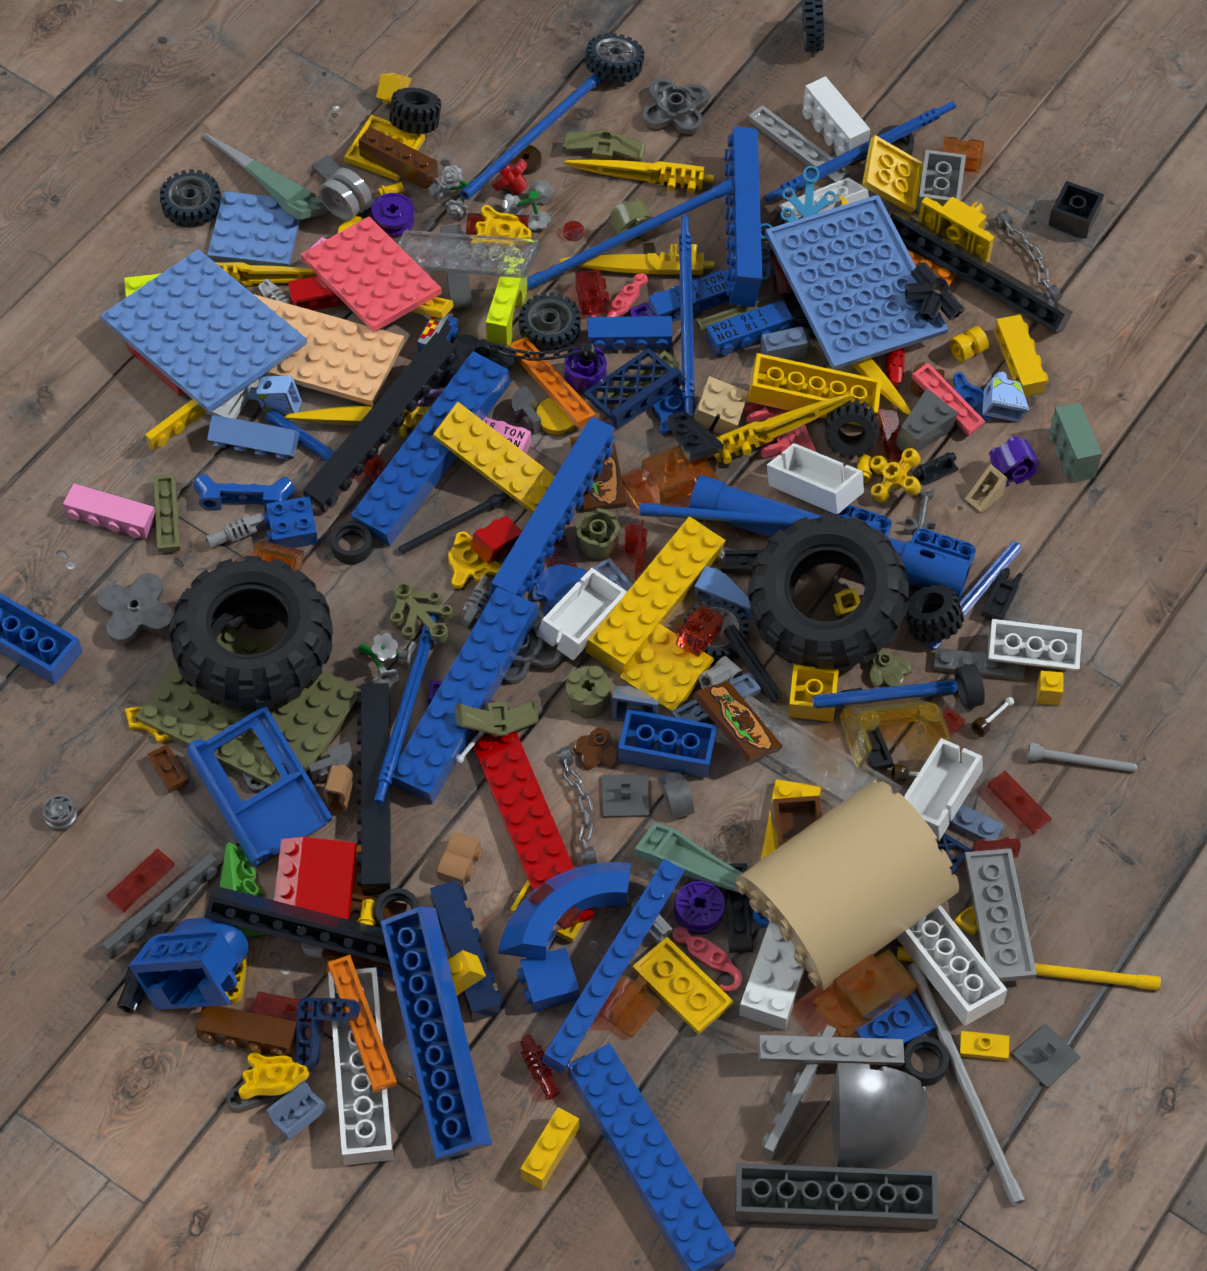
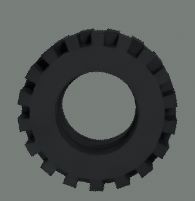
(415, 110)
(855, 444)
(934, 613)

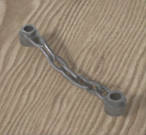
(1005, 220)
(565, 757)

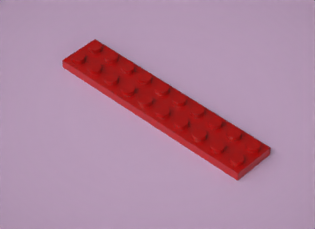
(524, 811)

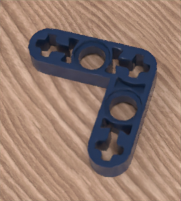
(316, 1015)

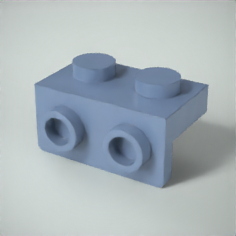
(296, 1110)

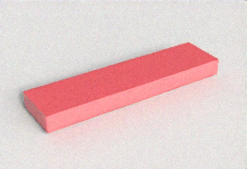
(967, 417)

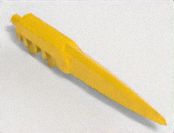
(649, 172)
(648, 263)
(256, 274)
(870, 369)
(354, 415)
(773, 427)

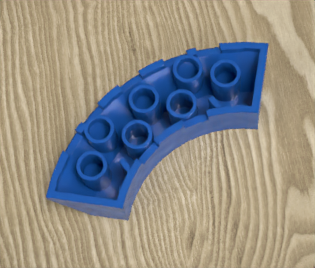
(587, 886)

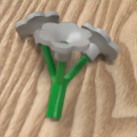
(537, 193)
(384, 648)

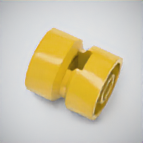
(968, 344)

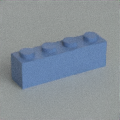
(253, 436)

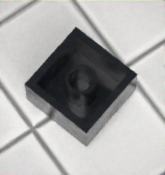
(1076, 209)

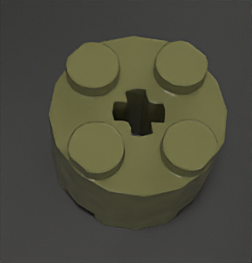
(628, 216)
(598, 534)
(588, 691)

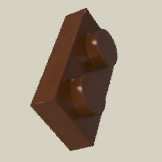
(168, 768)

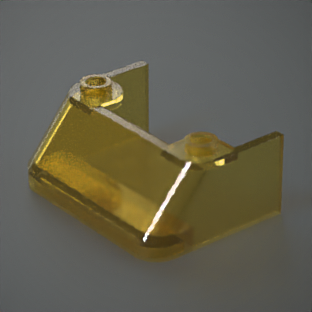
(867, 716)

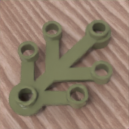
(405, 594)

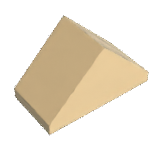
(987, 489)

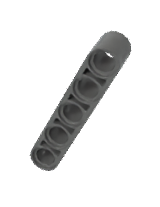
(458, 282)

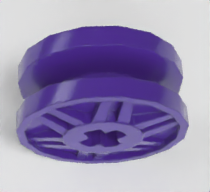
(393, 214)
(699, 895)

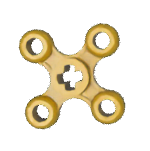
(895, 475)

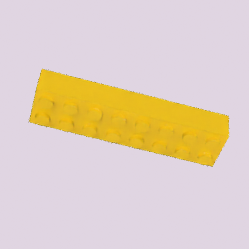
(655, 595)

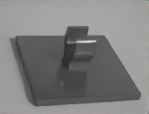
(625, 795)
(1046, 1055)

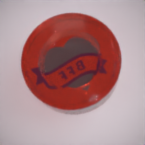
(573, 230)

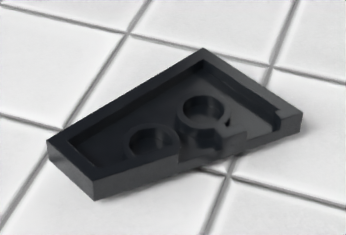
(693, 437)

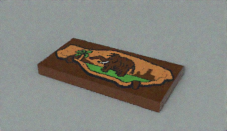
(608, 486)
(737, 721)

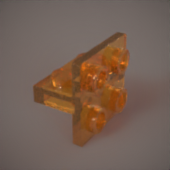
(630, 1005)

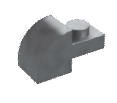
(524, 409)
(336, 756)
(676, 794)

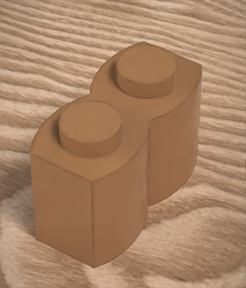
(338, 789)
(459, 859)

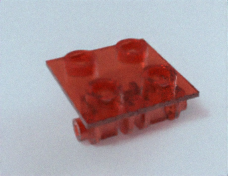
(636, 544)

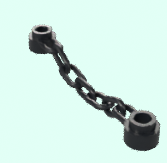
(587, 352)

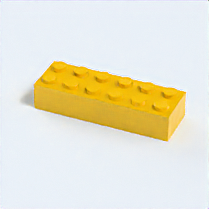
(796, 384)

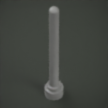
(1037, 752)

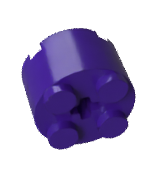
(584, 375)
(1015, 460)

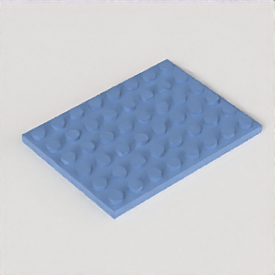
(852, 281)
(203, 330)

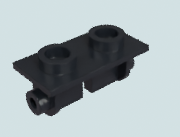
(935, 468)

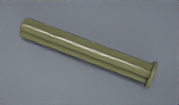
(700, 325)

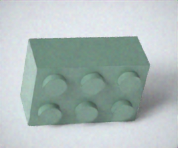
(1074, 442)

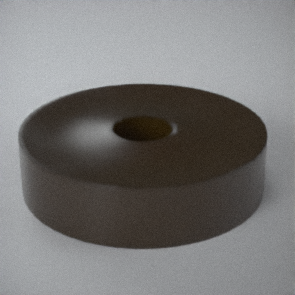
(534, 159)

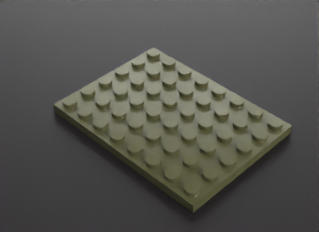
(305, 722)

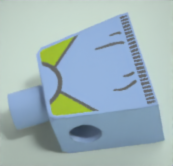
(276, 394)
(1004, 399)

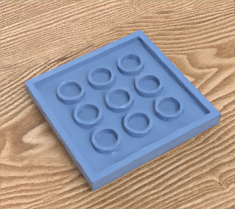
(253, 231)

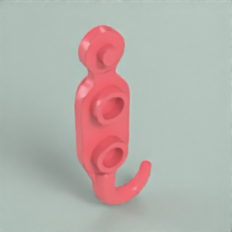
(627, 296)
(709, 955)

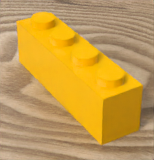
(1021, 354)

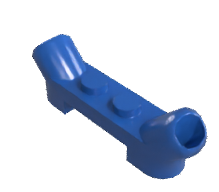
(214, 494)

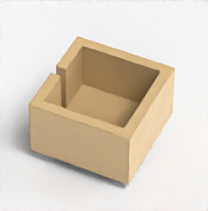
(722, 401)

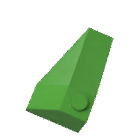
(239, 876)

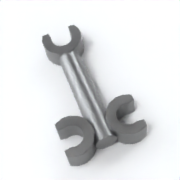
(922, 512)

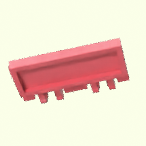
(798, 436)

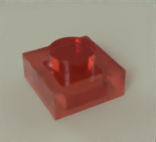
(953, 721)

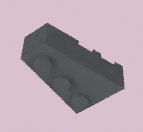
(926, 423)

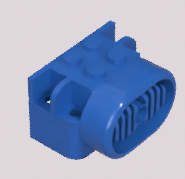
(191, 964)

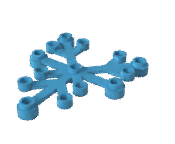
(806, 209)

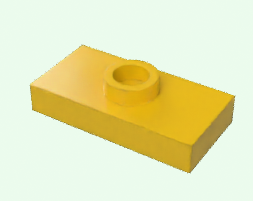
(984, 1046)

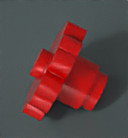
(511, 178)

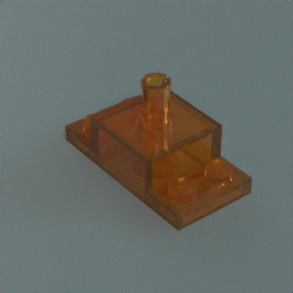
(666, 477)
(865, 993)

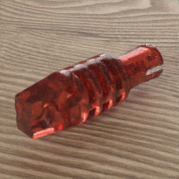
(539, 1071)

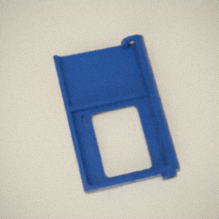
(280, 811)

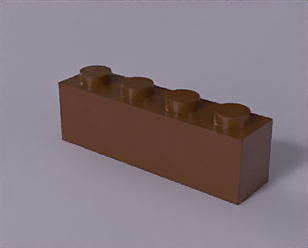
(398, 158)
(246, 1030)

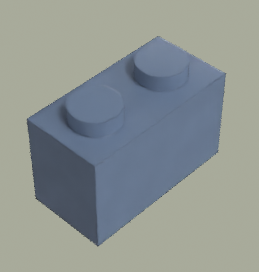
(785, 344)

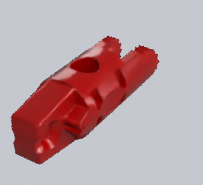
(895, 367)

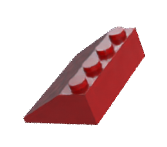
(316, 874)

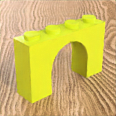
(508, 294)

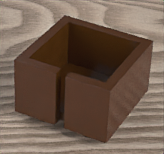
(792, 816)

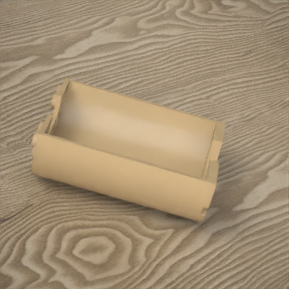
(851, 881)

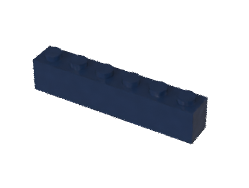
(460, 935)

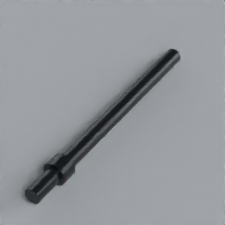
(493, 502)

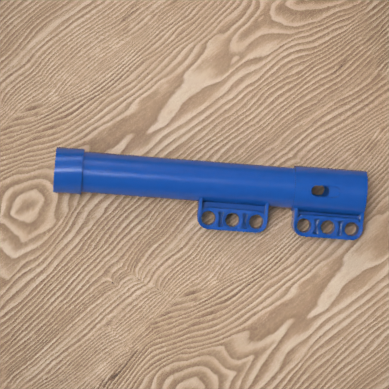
(927, 558)

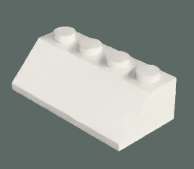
(847, 188)
(1034, 645)

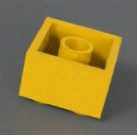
(807, 683)

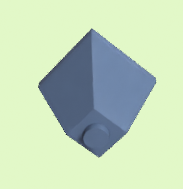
(631, 698)

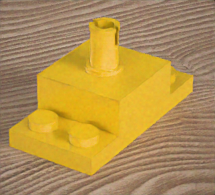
(959, 224)

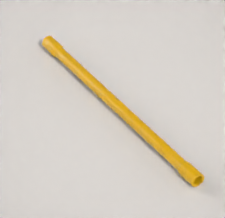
(1139, 981)

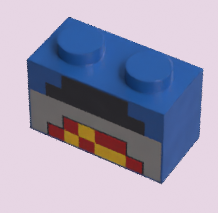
(445, 327)

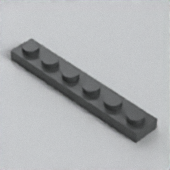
(154, 912)

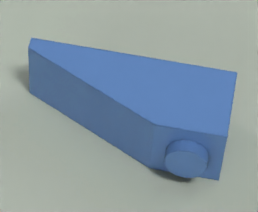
(717, 585)

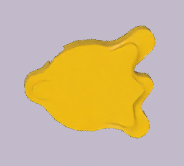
(501, 225)
(467, 563)
(271, 1076)

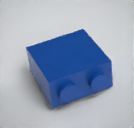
(291, 523)
(548, 980)

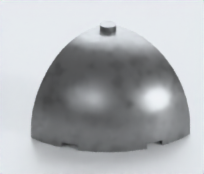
(875, 1115)

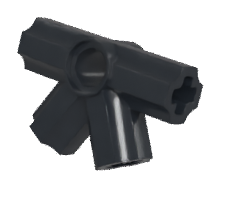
(932, 301)

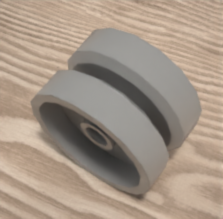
(344, 194)

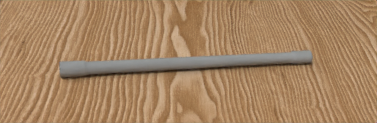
(1009, 1182)

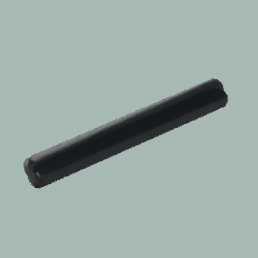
(753, 663)

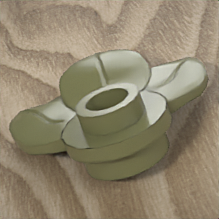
(889, 672)

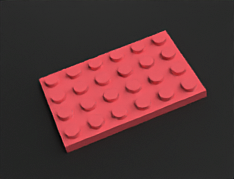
(371, 274)

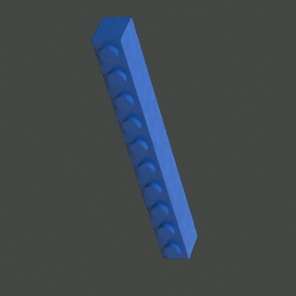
(612, 966)

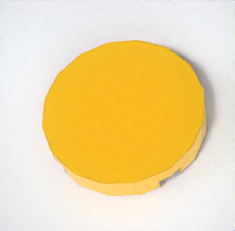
(553, 418)

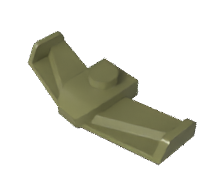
(604, 144)
(496, 717)

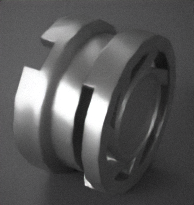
(60, 813)

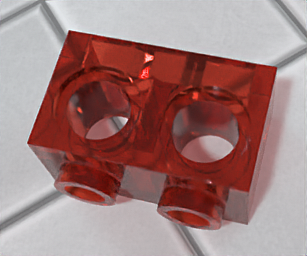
(591, 292)
(699, 630)

